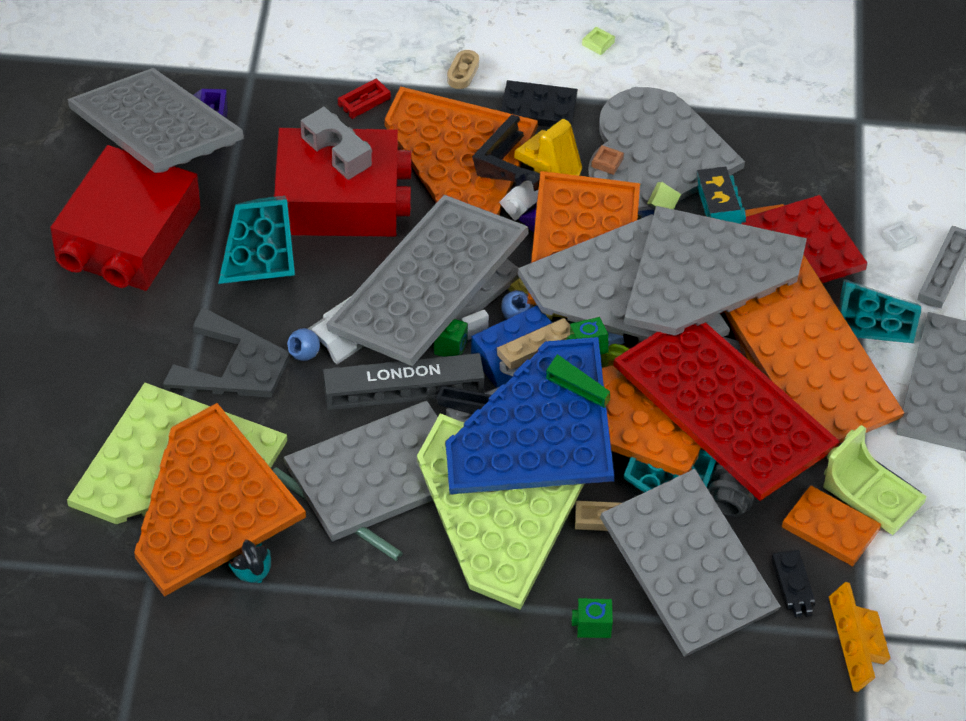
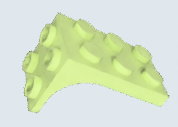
(869, 486)

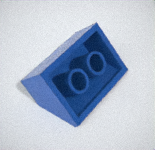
(502, 333)

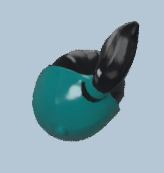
(252, 564)

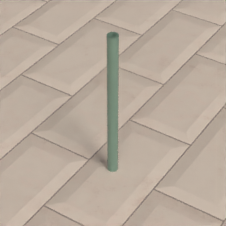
(363, 532)

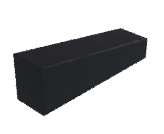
(462, 399)

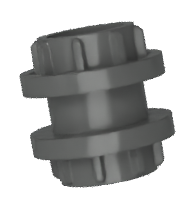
(729, 493)

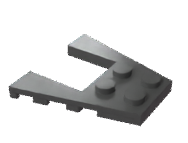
(251, 371)

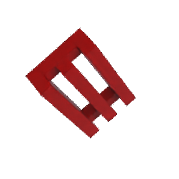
(366, 100)

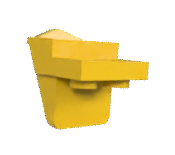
(552, 150)

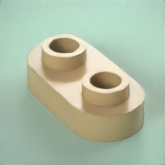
(463, 69)

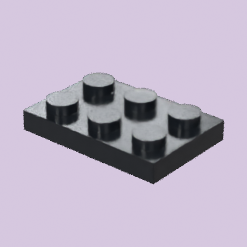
(539, 102)

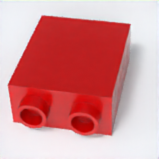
(330, 204)
(125, 219)

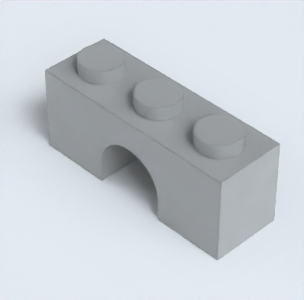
(325, 129)

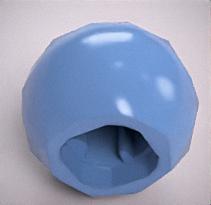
(514, 303)
(303, 344)

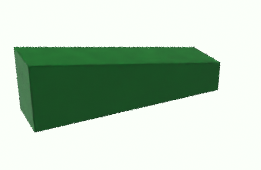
(576, 381)

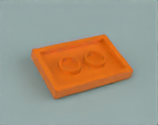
(831, 525)

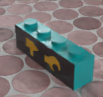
(720, 195)

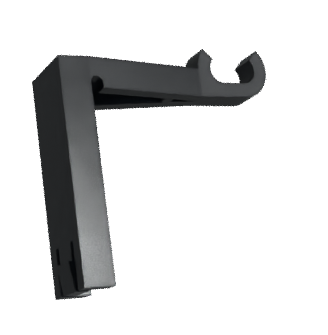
(489, 157)

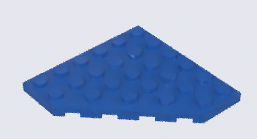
(535, 430)

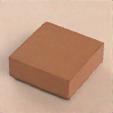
(607, 159)

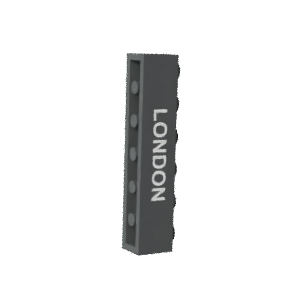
(400, 382)

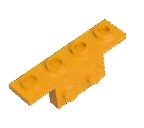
(859, 636)

